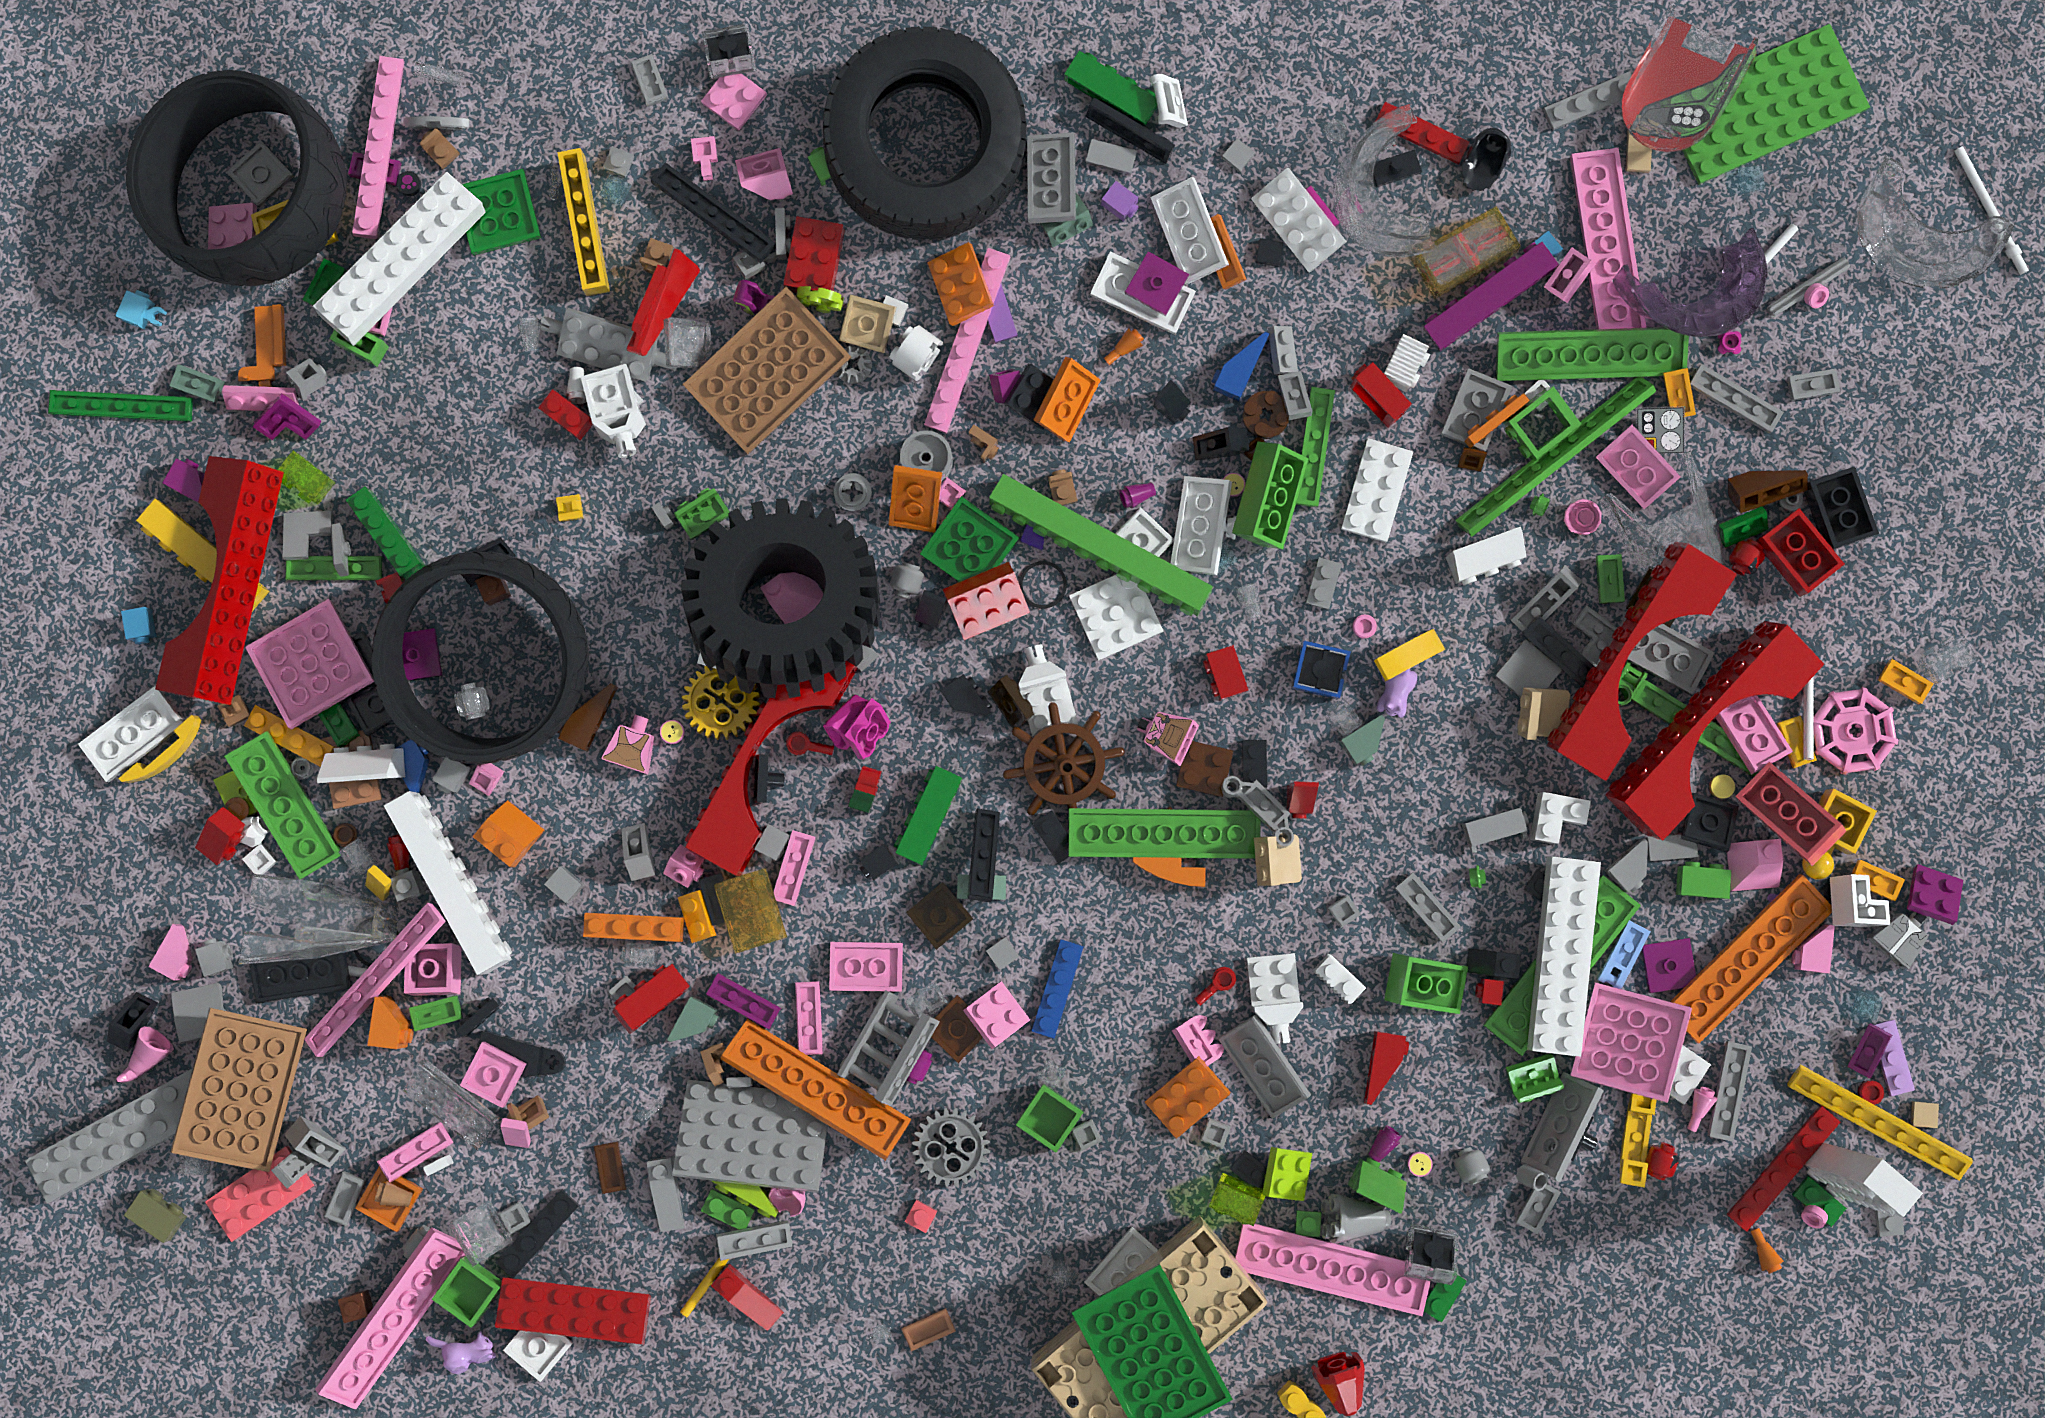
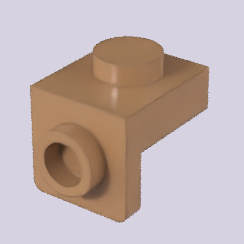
(531, 1112)

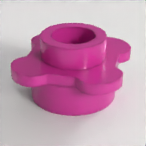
(1735, 338)

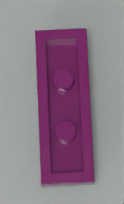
(743, 1001)

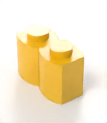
(1296, 1401)

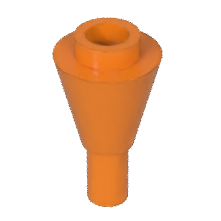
(1129, 342)
(1767, 1255)

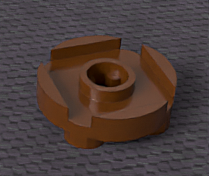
(1253, 410)

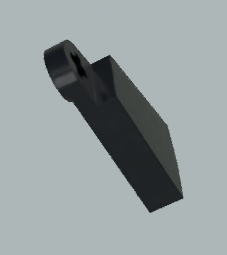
(532, 1054)

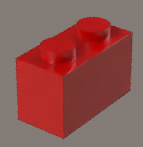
(566, 414)
(1225, 672)
(220, 836)

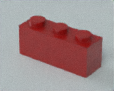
(650, 997)

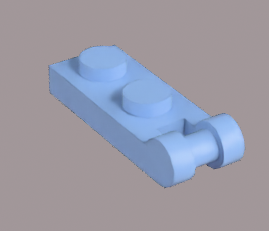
(1624, 954)

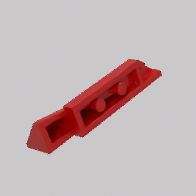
(660, 300)

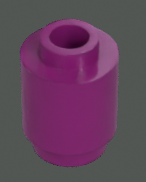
(921, 1067)

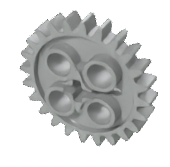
(937, 1164)

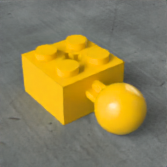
(1855, 819)

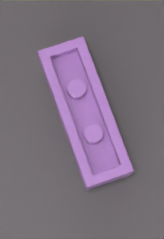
(1894, 1062)

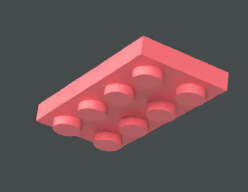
(254, 1198)

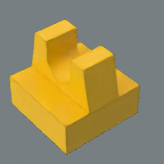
(569, 507)

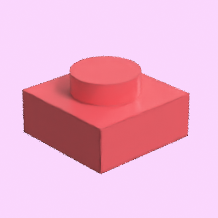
(921, 1216)

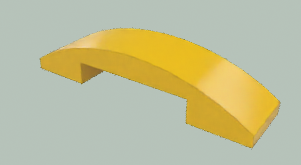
(1409, 654)
(186, 733)
(1636, 1140)

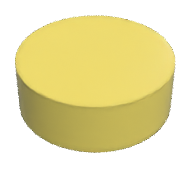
(1722, 786)

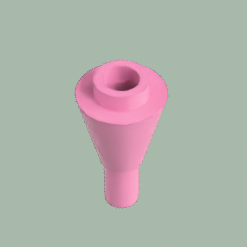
(1702, 1102)

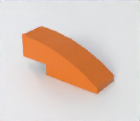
(1171, 870)

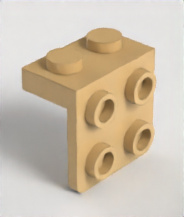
(1541, 711)
(1277, 865)

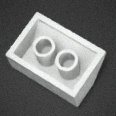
(1487, 556)
(362, 764)

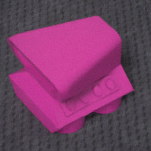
(858, 725)

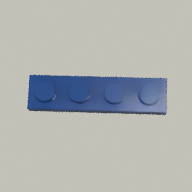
(1057, 988)

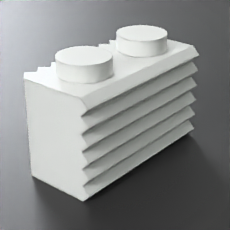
(1405, 363)
(1339, 979)

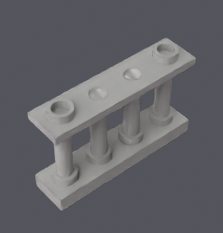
(910, 1048)

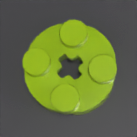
(823, 299)

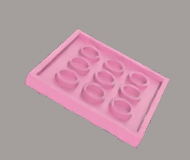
(309, 664)
(1631, 1042)

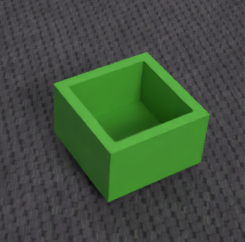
(1049, 1117)
(468, 1292)

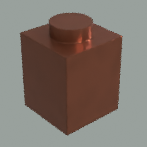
(493, 589)
(355, 1306)

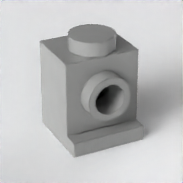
(306, 378)

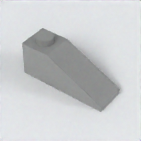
(1548, 598)
(665, 1193)

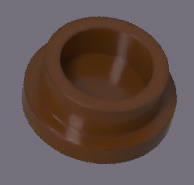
(238, 807)
(344, 834)

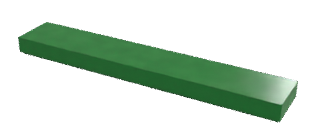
(120, 405)

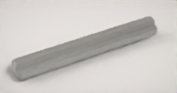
(1798, 293)

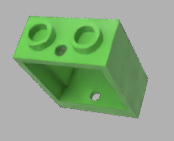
(1560, 409)

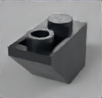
(964, 698)

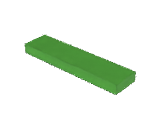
(323, 569)

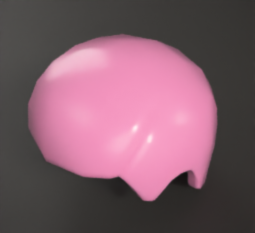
(1582, 517)
(787, 1200)

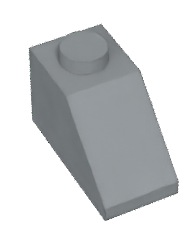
(637, 852)
(1630, 867)
(314, 1142)

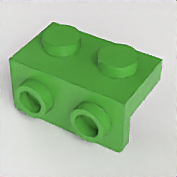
(701, 513)
(1534, 1078)

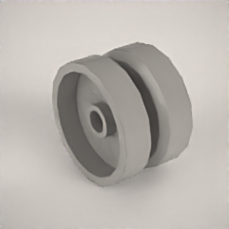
(928, 444)

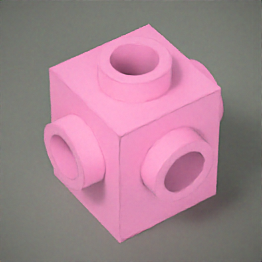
(684, 866)

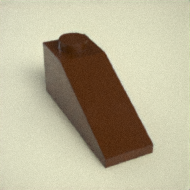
(1765, 487)
(585, 722)

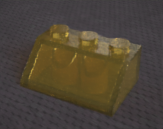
(750, 911)

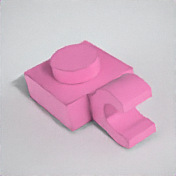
(704, 153)

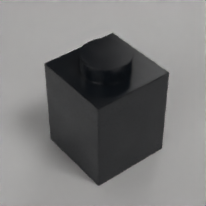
(877, 863)

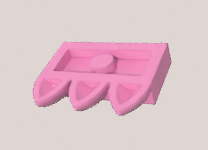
(1197, 1042)

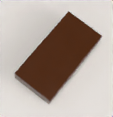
(610, 1167)

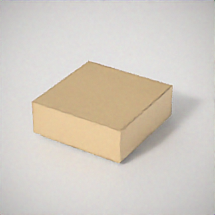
(1924, 1114)

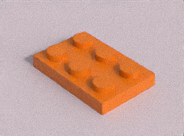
(960, 284)
(1067, 399)
(915, 498)
(1187, 1097)

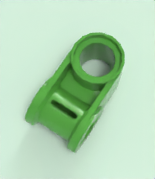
(1630, 682)

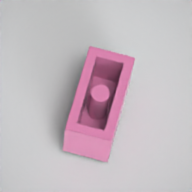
(1569, 275)

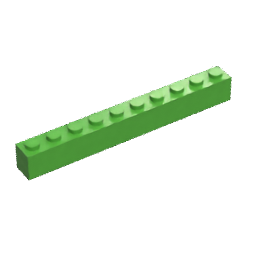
(1100, 545)

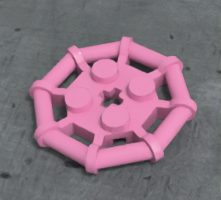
(1844, 741)

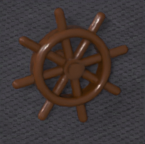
(1063, 762)

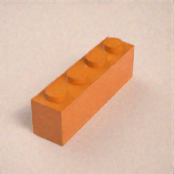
(633, 927)

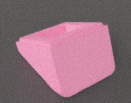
(486, 777)

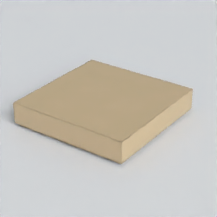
(867, 323)

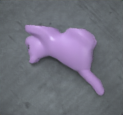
(1396, 693)
(460, 1355)

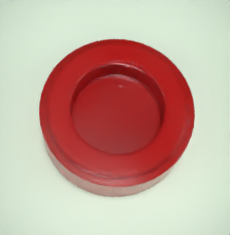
(1871, 1091)

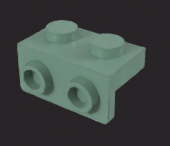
(1064, 230)

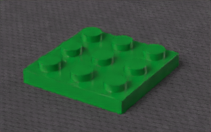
(508, 213)
(968, 542)

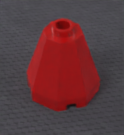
(1341, 1380)

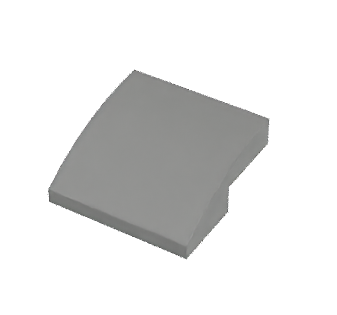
(191, 1010)

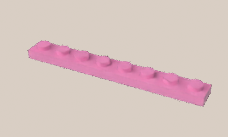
(378, 147)
(965, 348)
(374, 980)

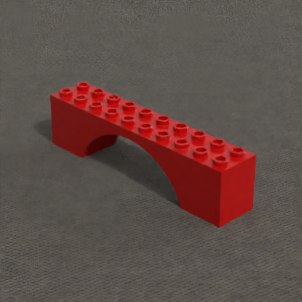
(1681, 586)
(209, 652)
(1657, 786)
(727, 827)

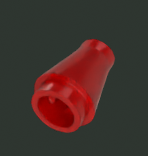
(398, 852)

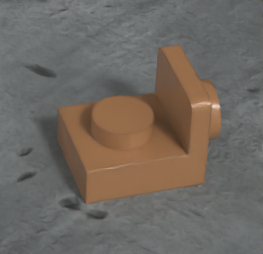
(438, 148)
(656, 253)
(980, 439)
(1062, 487)
(712, 1062)

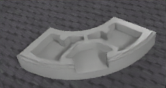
(433, 122)

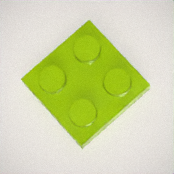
(1287, 1174)

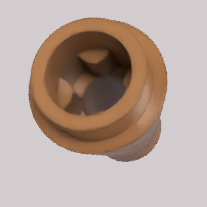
(392, 1195)

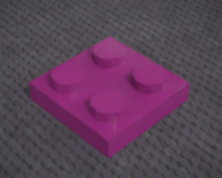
(1935, 894)

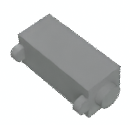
(1495, 828)

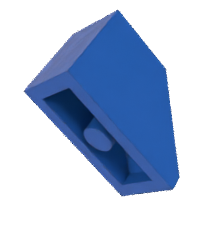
(415, 764)

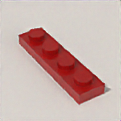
(1431, 137)

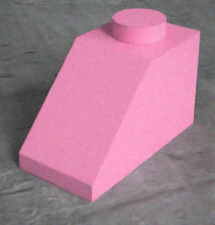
(1815, 951)
(173, 955)

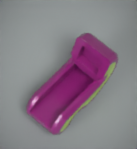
(750, 297)

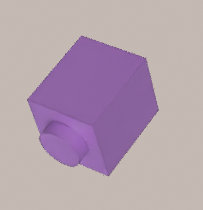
(1120, 201)

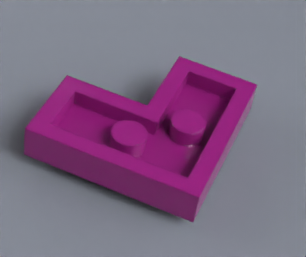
(288, 414)

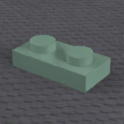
(197, 383)

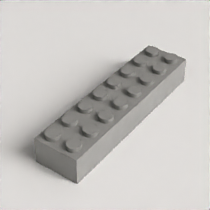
(109, 1141)

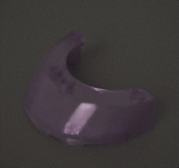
(1720, 312)

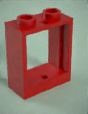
(1379, 394)

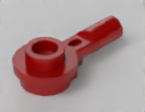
(799, 744)
(1223, 980)

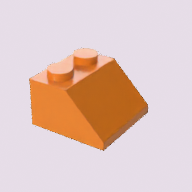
(508, 833)
(389, 1025)

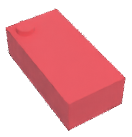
(1791, 813)

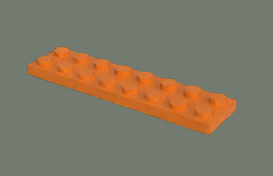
(1752, 956)
(816, 1089)

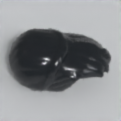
(1486, 159)

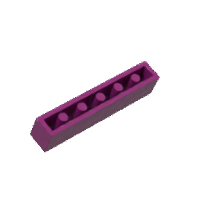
(1490, 296)

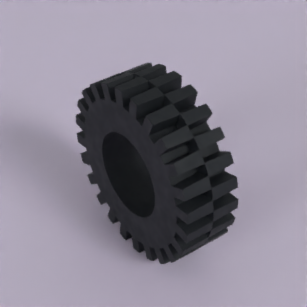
(769, 546)

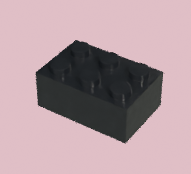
(1841, 508)

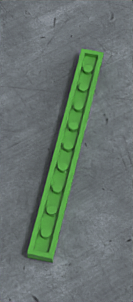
(1539, 469)

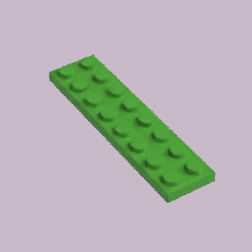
(1589, 353)
(1162, 833)
(1512, 1018)

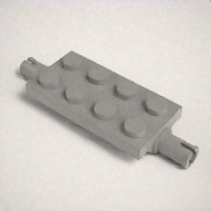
(601, 343)

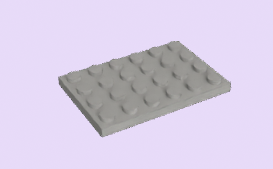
(748, 1138)

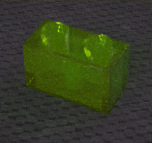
(305, 478)
(1237, 1199)

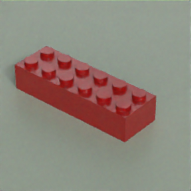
(573, 1311)

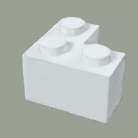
(1552, 811)
(1853, 903)

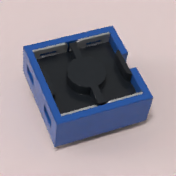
(1320, 669)

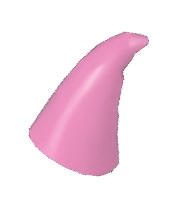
(148, 1052)

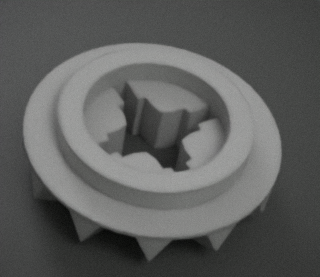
(864, 365)
(861, 485)

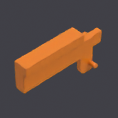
(269, 346)

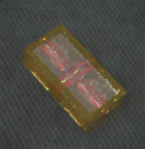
(1466, 252)

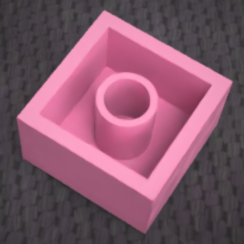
(434, 971)

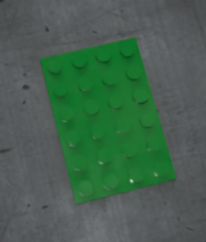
(1151, 1350)

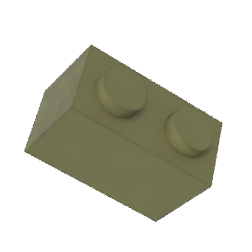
(156, 1215)

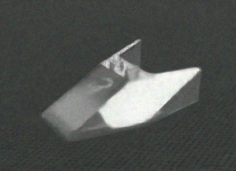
(1690, 525)
(325, 917)

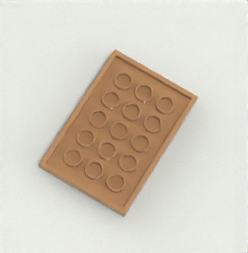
(767, 370)
(238, 1090)

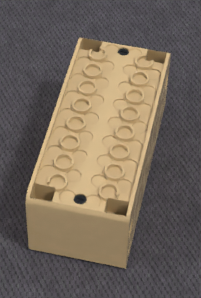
(1209, 1285)

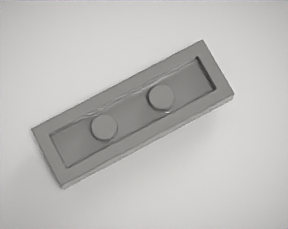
(1427, 907)
(754, 1240)

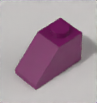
(185, 478)

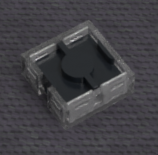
(729, 51)
(1431, 1254)

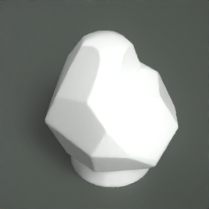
(254, 831)

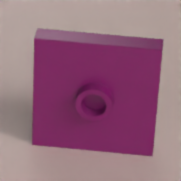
(1156, 283)
(421, 654)
(1668, 964)

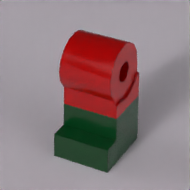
(865, 789)

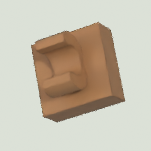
(235, 712)

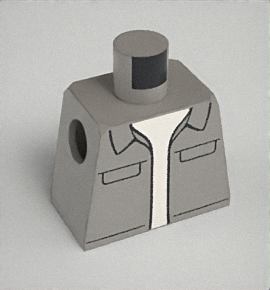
(1901, 939)

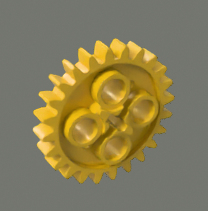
(708, 718)

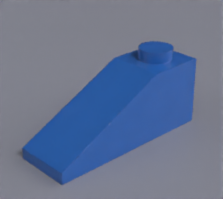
(1237, 371)

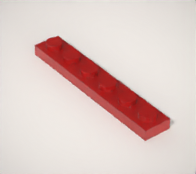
(1783, 1168)

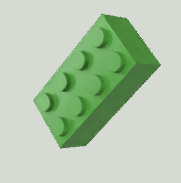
(1270, 495)

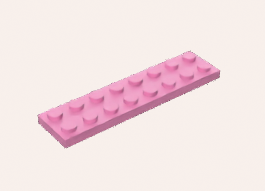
(1605, 234)
(1330, 1268)
(391, 1320)

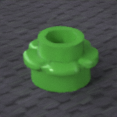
(1539, 505)
(1477, 877)

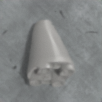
(1351, 1219)

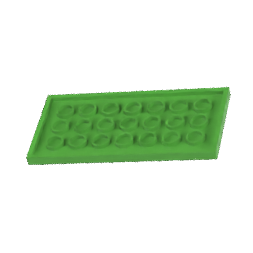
(1779, 102)

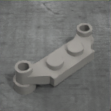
(1263, 806)

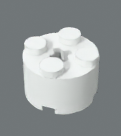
(916, 351)

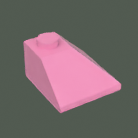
(765, 174)
(792, 595)
(1755, 864)

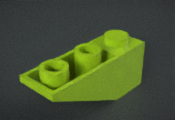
(750, 1194)

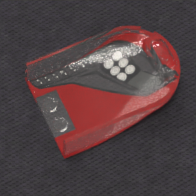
(1682, 84)

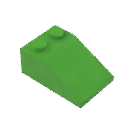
(1426, 983)
(1378, 1184)

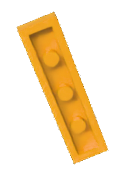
(293, 739)

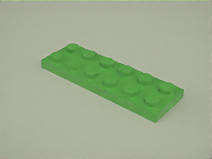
(283, 805)

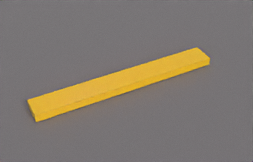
(1880, 1122)

